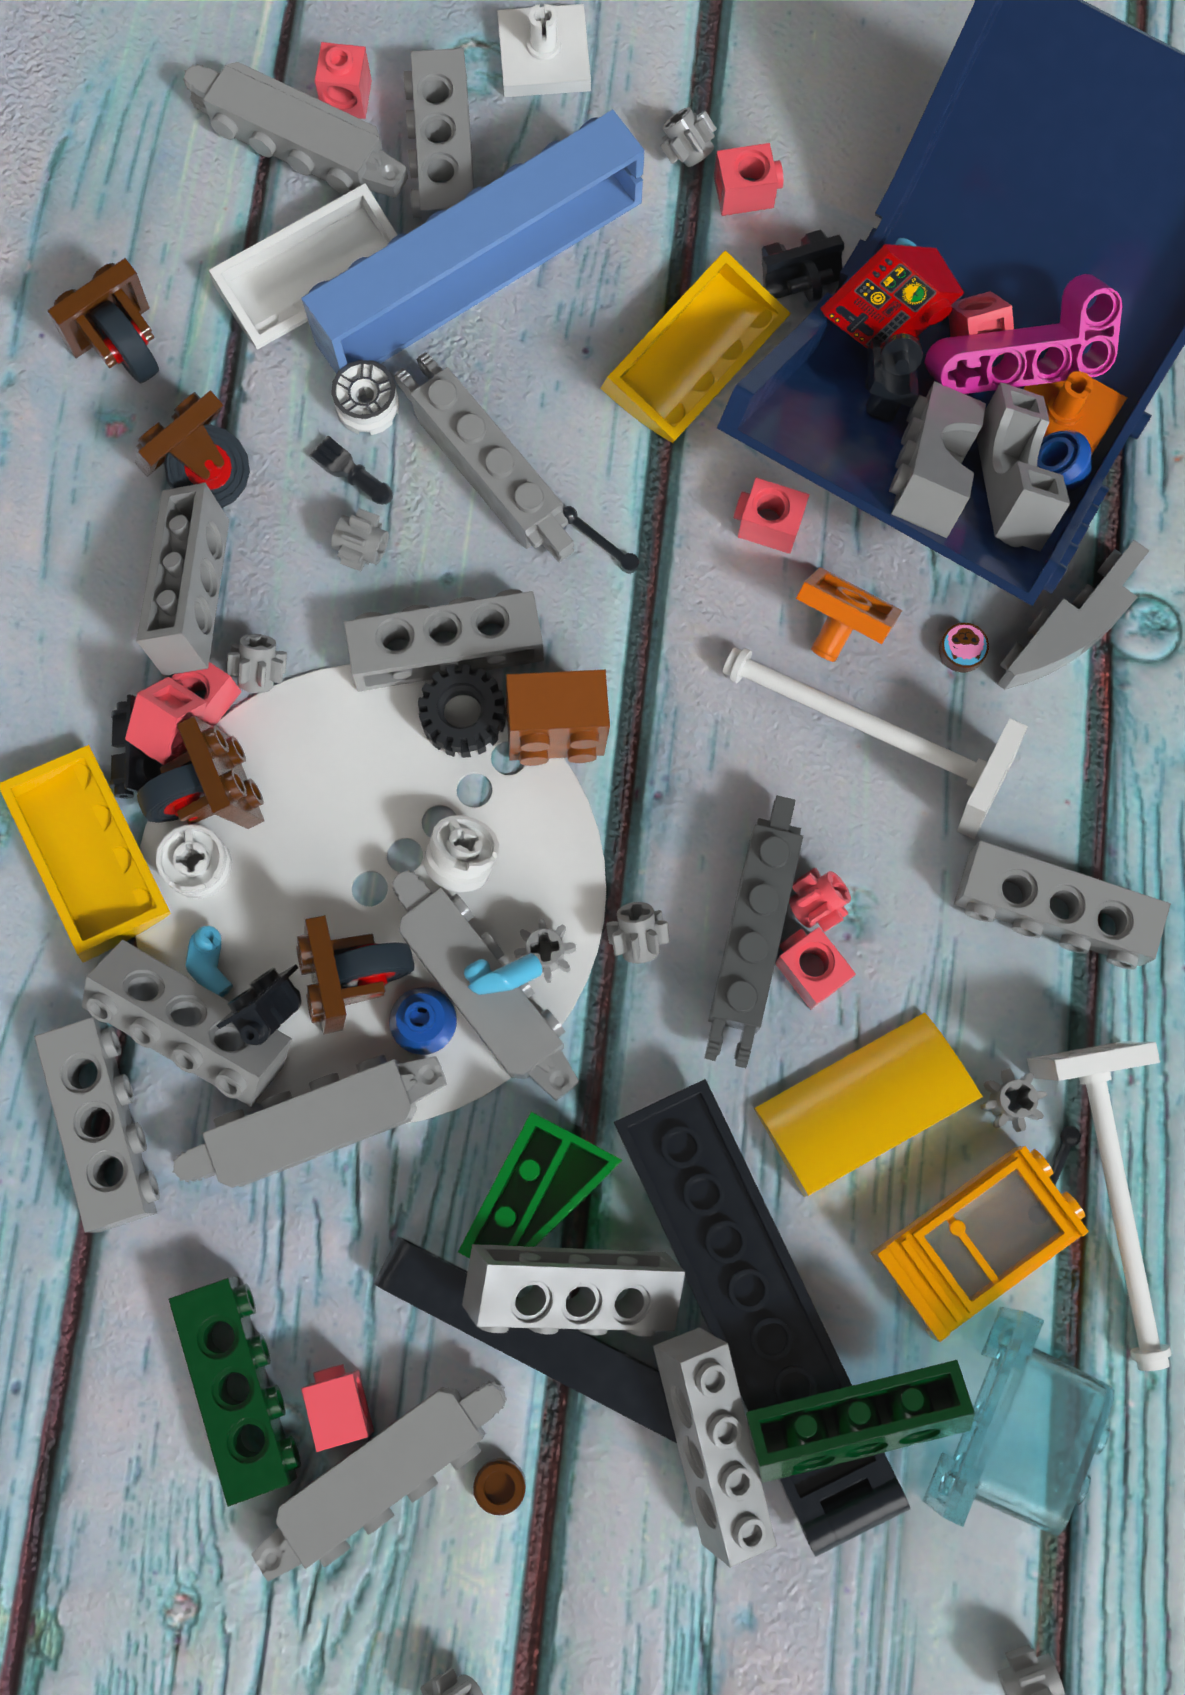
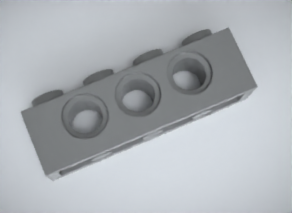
(443, 79)
(183, 580)
(514, 645)
(1136, 916)
(180, 1022)
(62, 1057)
(502, 1271)
(715, 1446)

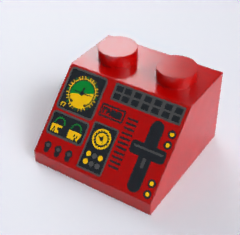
(894, 294)

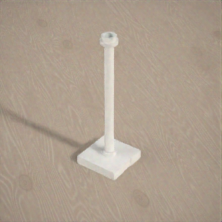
(981, 775)
(1094, 1069)

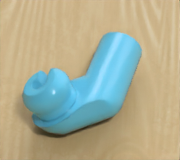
(204, 958)
(505, 978)

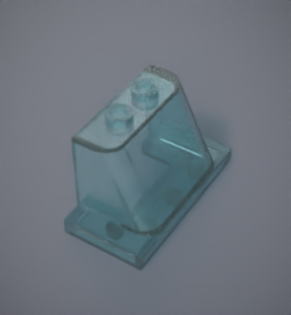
(1028, 1436)

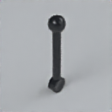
(628, 562)
(1069, 1137)

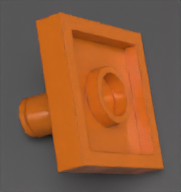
(1080, 406)
(846, 609)

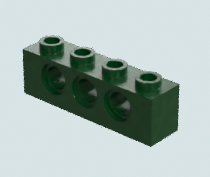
(860, 1421)
(240, 1471)

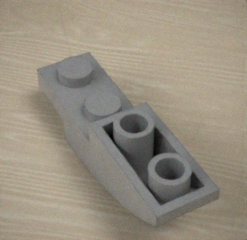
(1074, 626)

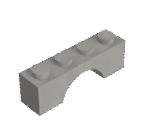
(930, 477)
(1021, 496)

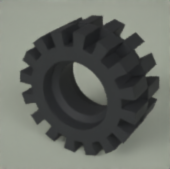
(458, 683)

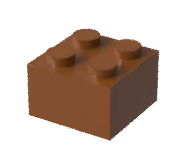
(557, 716)

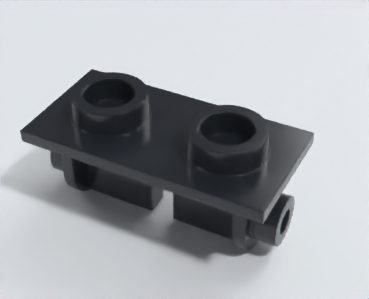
(133, 768)
(263, 1006)

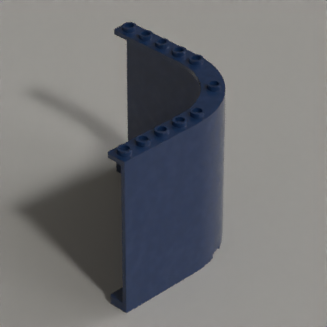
(1031, 166)

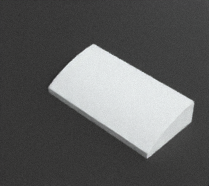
(272, 276)

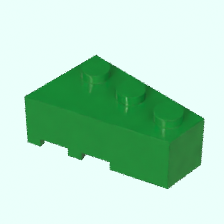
(538, 1186)

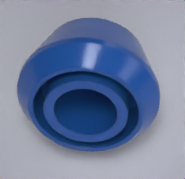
(1066, 454)
(438, 1021)

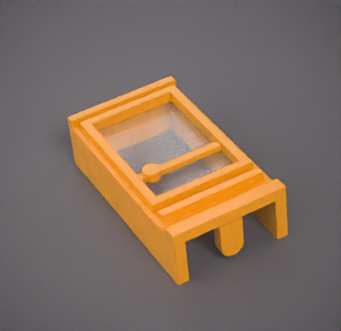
(981, 1240)

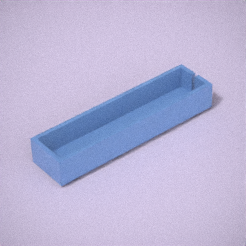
(478, 245)

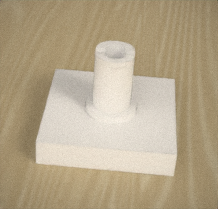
(544, 50)

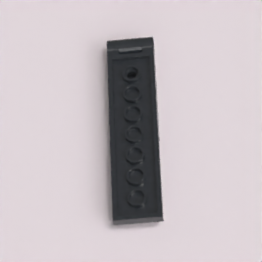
(752, 1297)

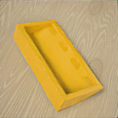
(695, 348)
(84, 852)
(867, 1103)

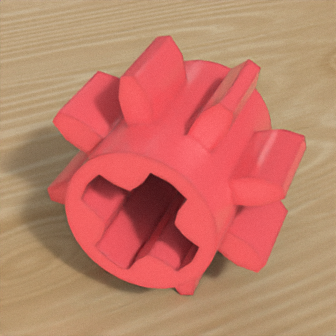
(819, 899)

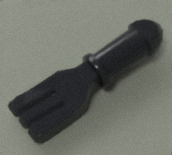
(339, 463)

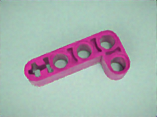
(967, 360)

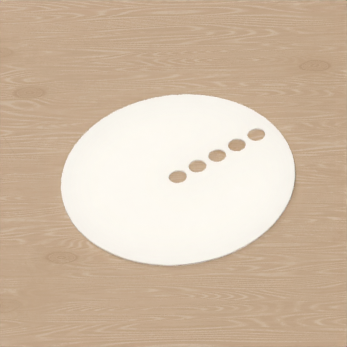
(338, 788)

